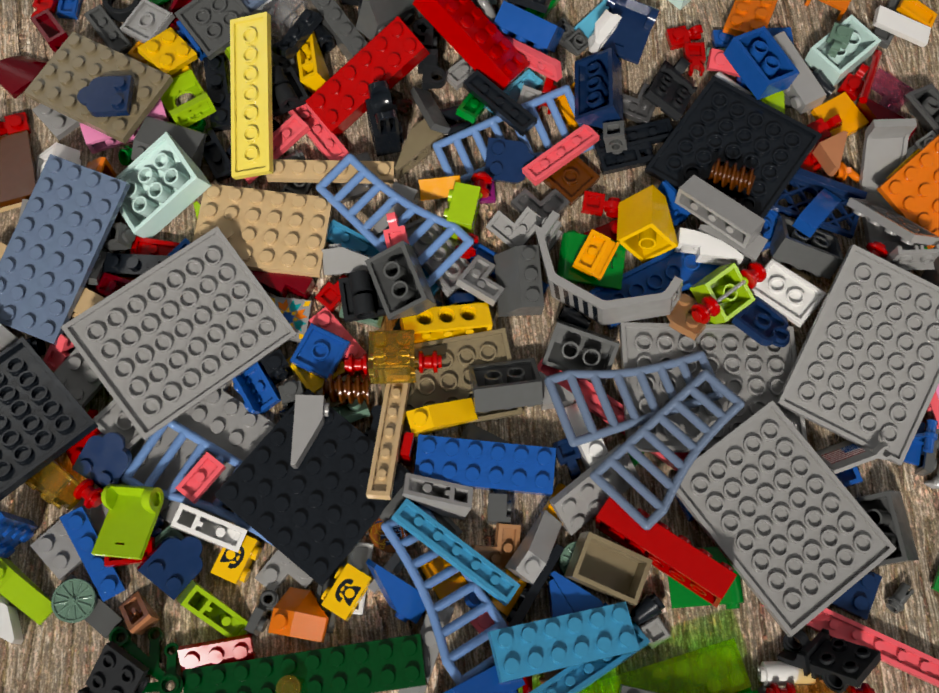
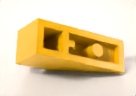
(311, 65)
(440, 416)

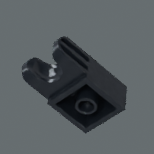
(383, 119)

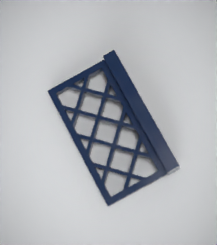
(814, 184)

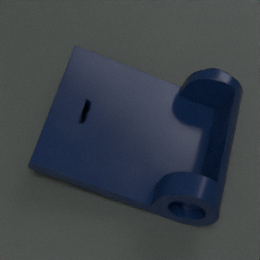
(633, 29)

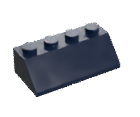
(598, 89)

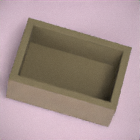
(608, 568)

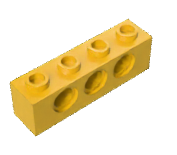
(457, 325)

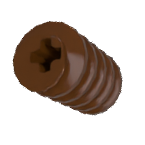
(732, 176)
(347, 389)

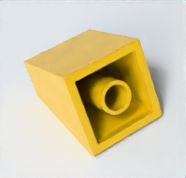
(646, 224)

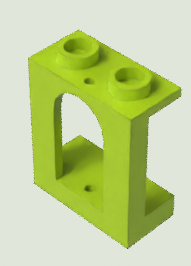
(193, 110)

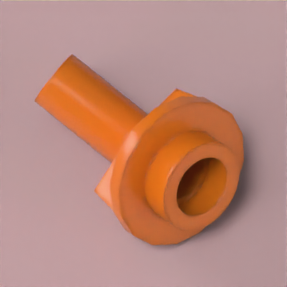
(845, 171)

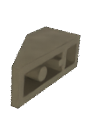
(416, 147)

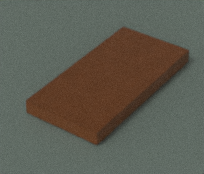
(16, 168)

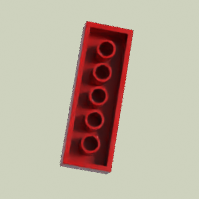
(475, 39)
(384, 58)
(669, 553)

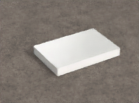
(788, 293)

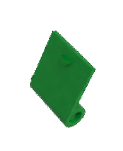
(569, 249)
(683, 597)

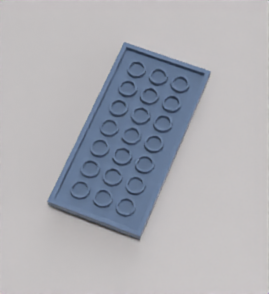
(56, 246)

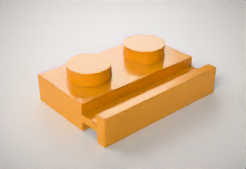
(595, 255)

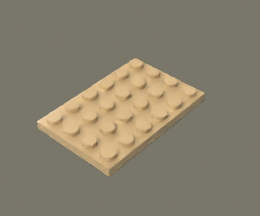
(269, 227)

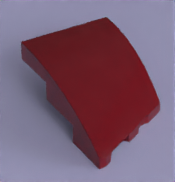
(18, 73)

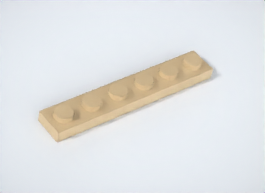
(315, 170)
(388, 441)

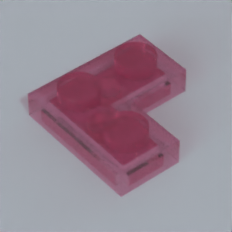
(891, 90)

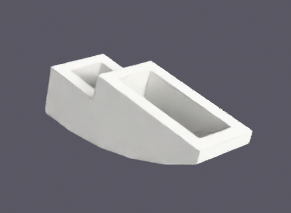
(707, 248)

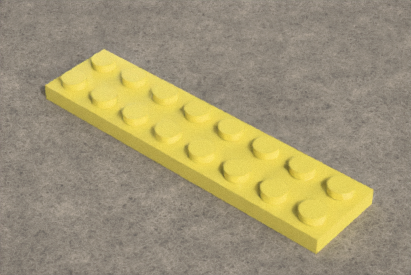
(251, 96)

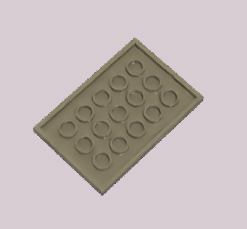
(80, 62)
(453, 378)

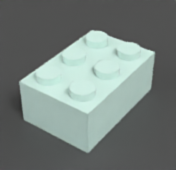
(860, 47)

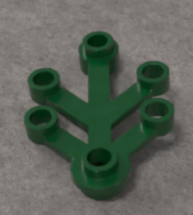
(153, 660)

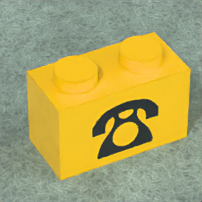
(235, 566)
(346, 592)

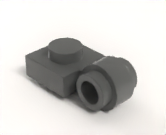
(258, 619)

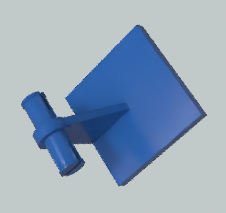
(922, 438)

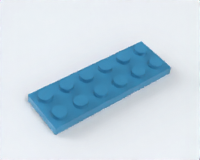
(562, 641)

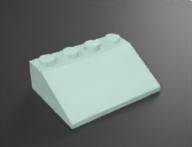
(161, 186)

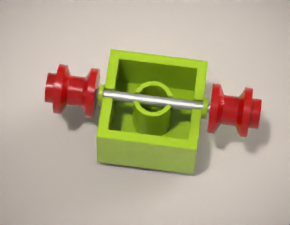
(464, 206)
(725, 292)

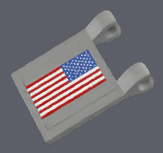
(849, 455)

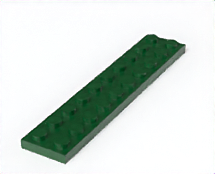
(340, 669)

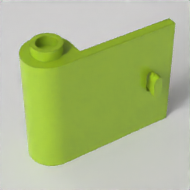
(128, 521)

